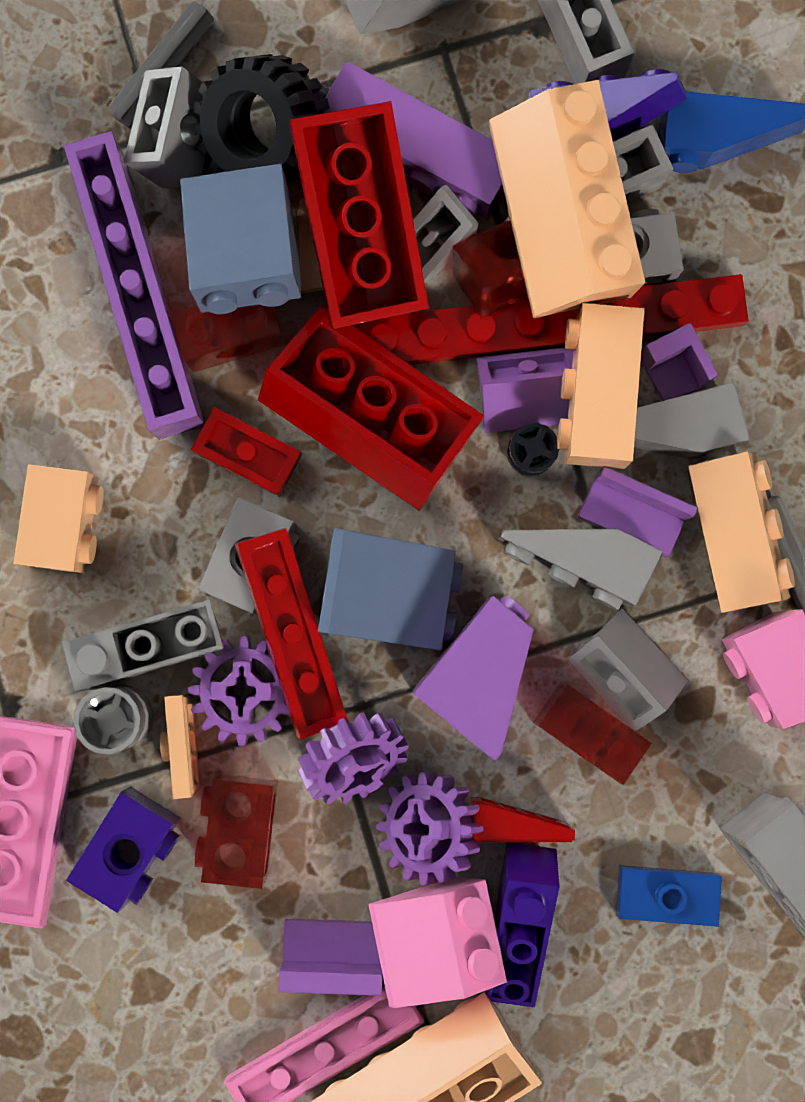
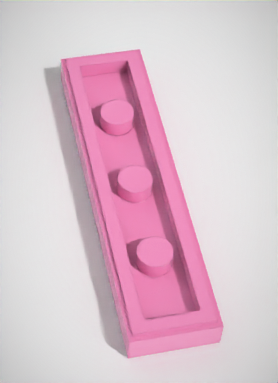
(323, 1050)

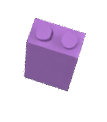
(480, 674)

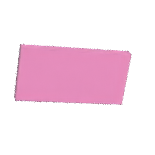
(33, 802)

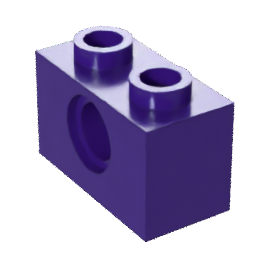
(101, 869)

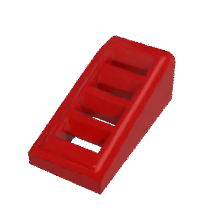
(514, 824)

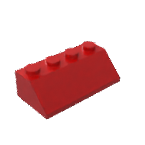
(359, 213)
(369, 407)

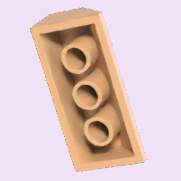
(566, 200)
(454, 1060)

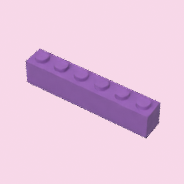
(134, 285)

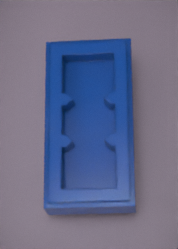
(668, 895)

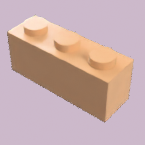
(601, 386)
(741, 531)

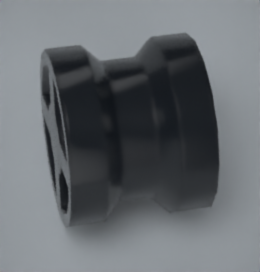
(537, 441)

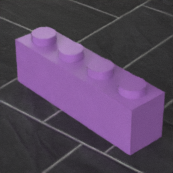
(431, 144)

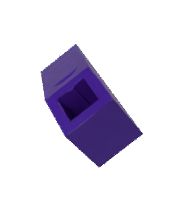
(634, 100)
(524, 920)

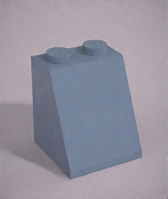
(241, 239)
(389, 590)

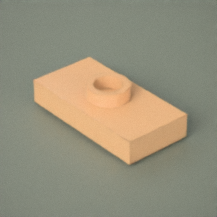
(180, 745)

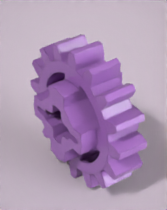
(242, 716)
(353, 758)
(423, 824)

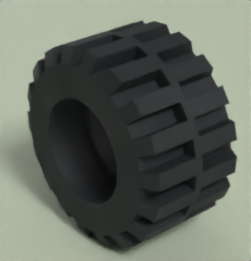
(227, 108)

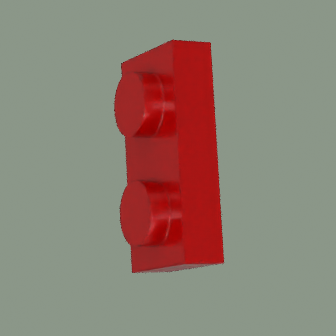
(246, 451)

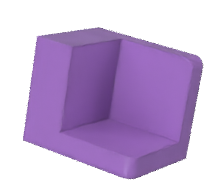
(677, 363)

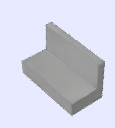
(628, 671)

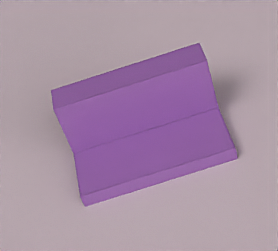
(523, 388)
(635, 509)
(330, 958)

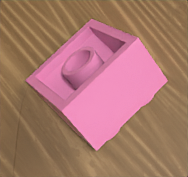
(773, 666)
(437, 943)

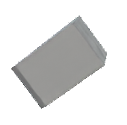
(439, 228)

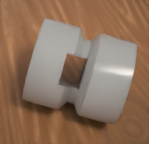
(113, 719)

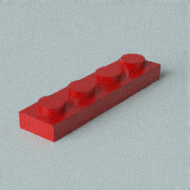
(291, 632)

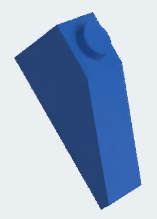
(721, 127)

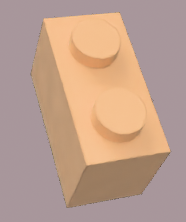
(58, 519)

